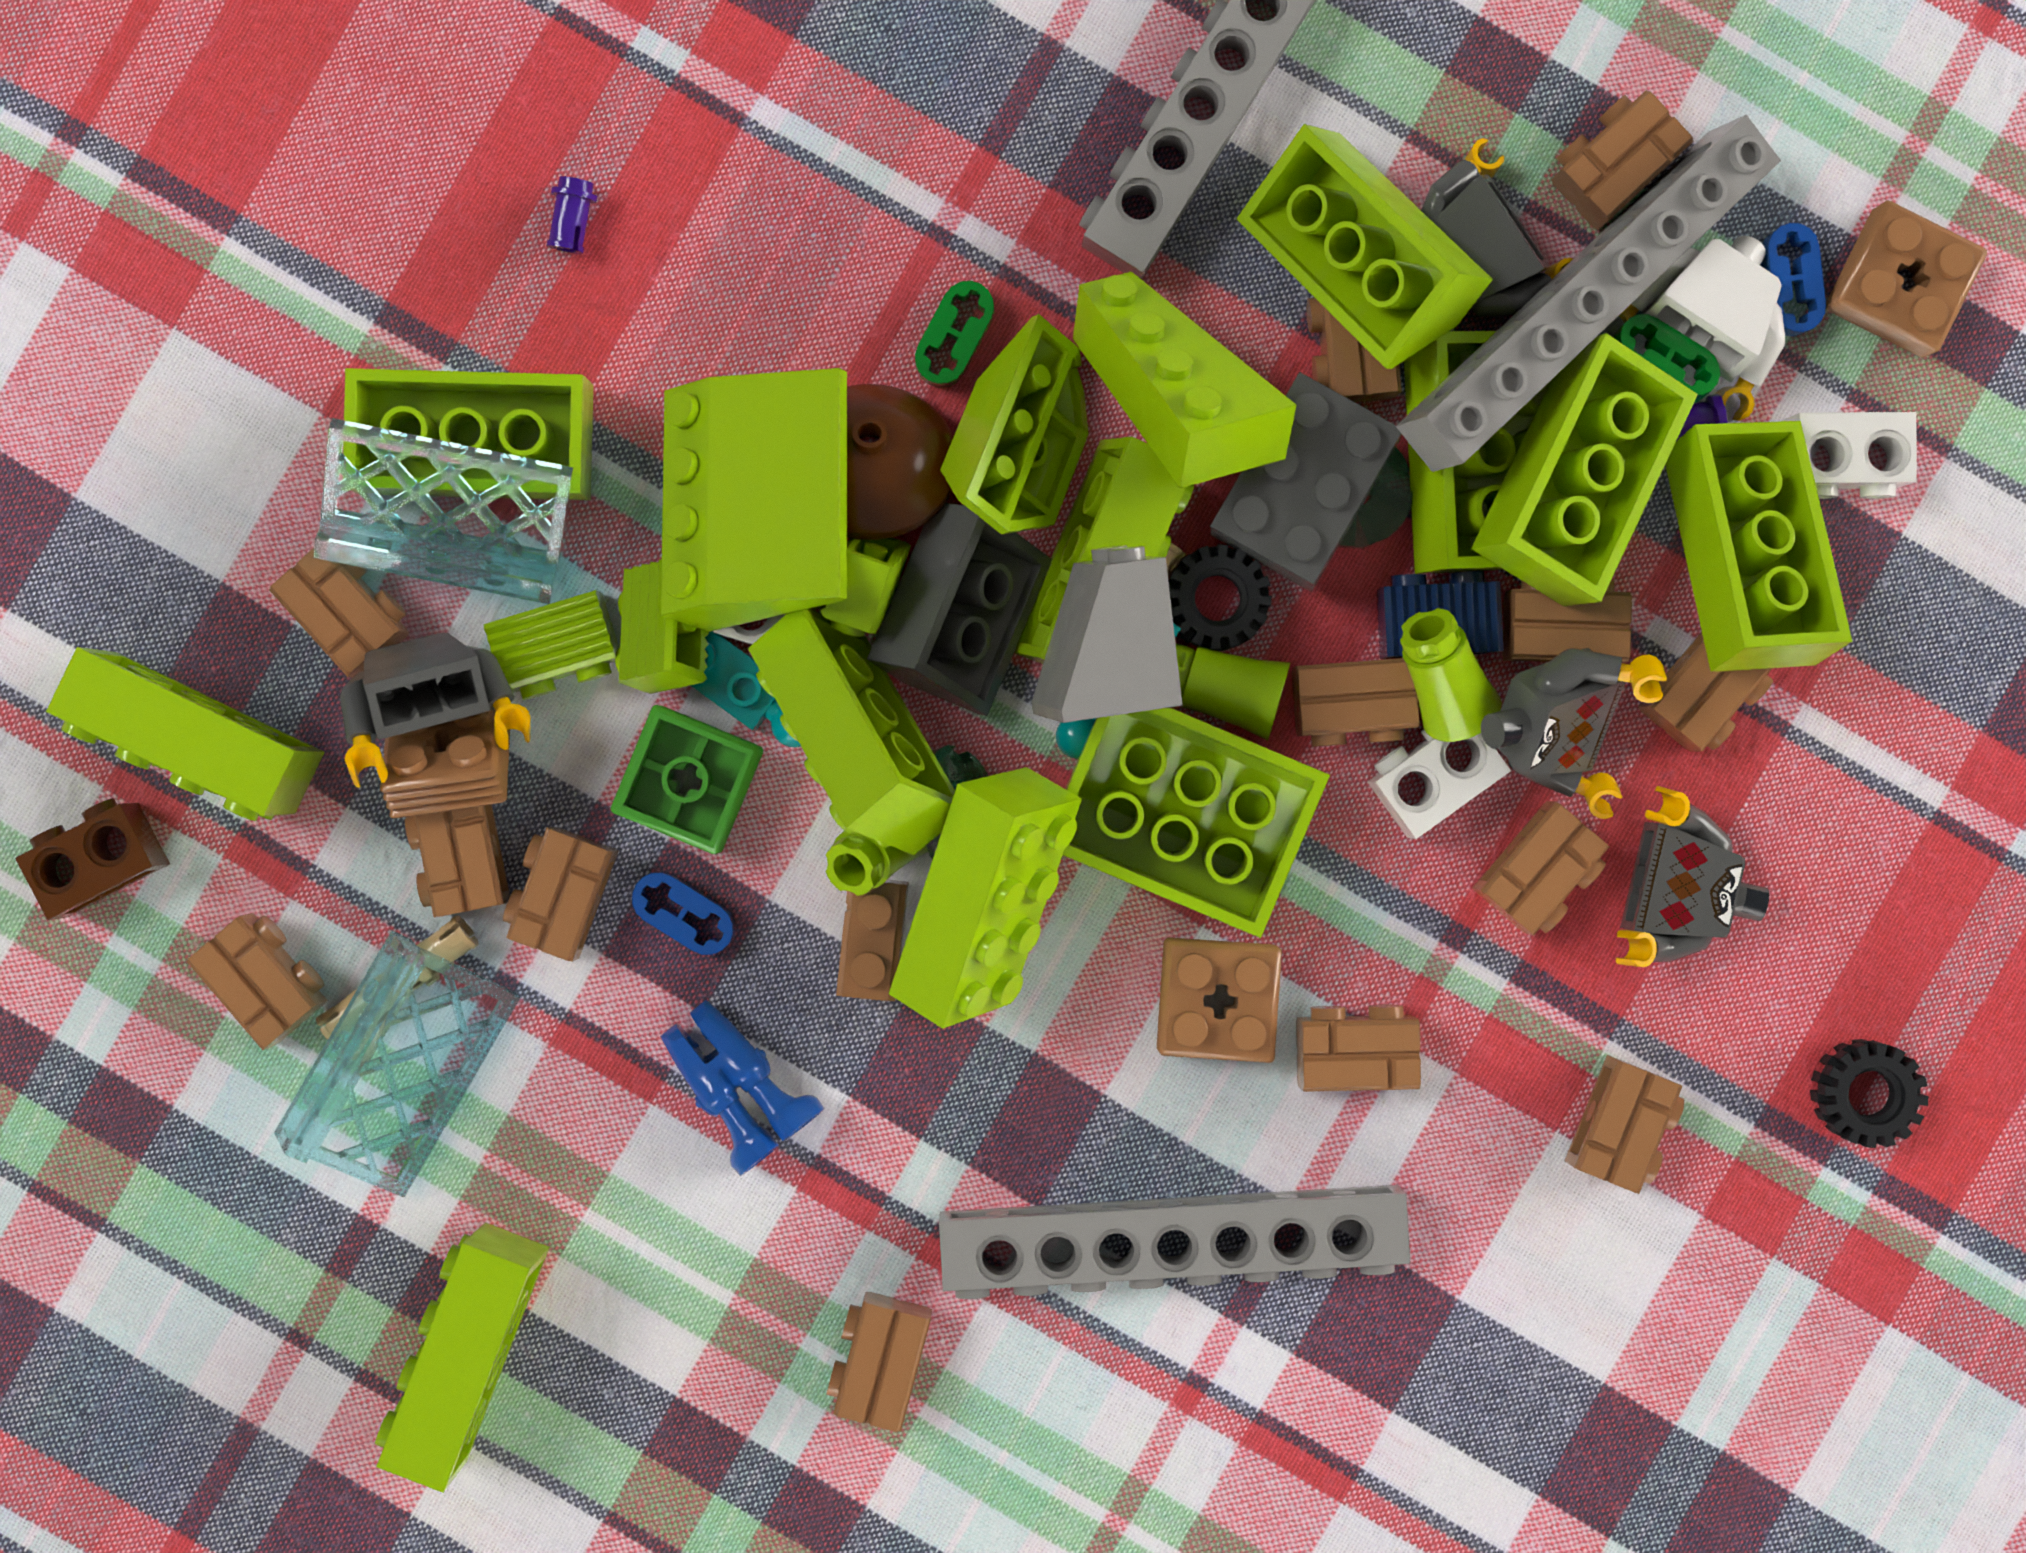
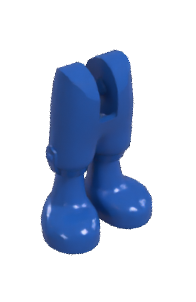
(733, 1066)

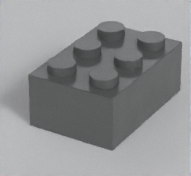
(1302, 506)

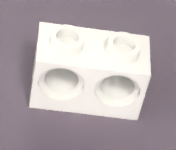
(1848, 441)
(1444, 787)

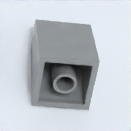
(1111, 640)

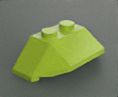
(1021, 432)

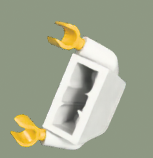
(1727, 307)

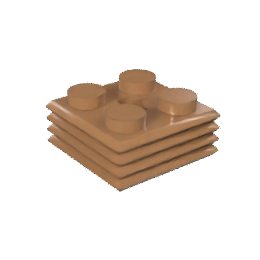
(1872, 291)
(445, 767)
(1245, 1028)

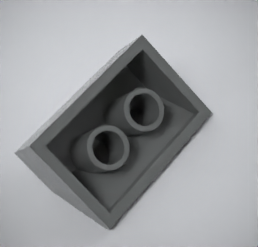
(960, 609)

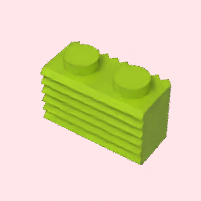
(872, 579)
(554, 644)
(654, 649)

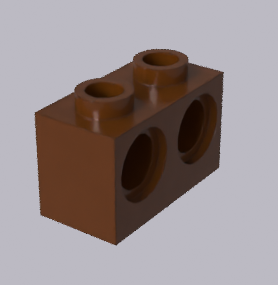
(95, 867)

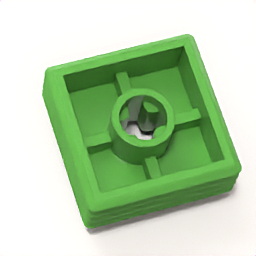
(653, 796)

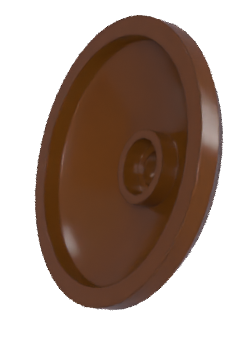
(898, 478)

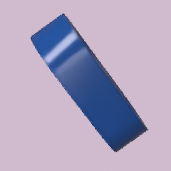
(1806, 275)
(675, 924)

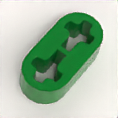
(942, 327)
(1671, 352)

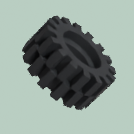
(1252, 592)
(1902, 1101)

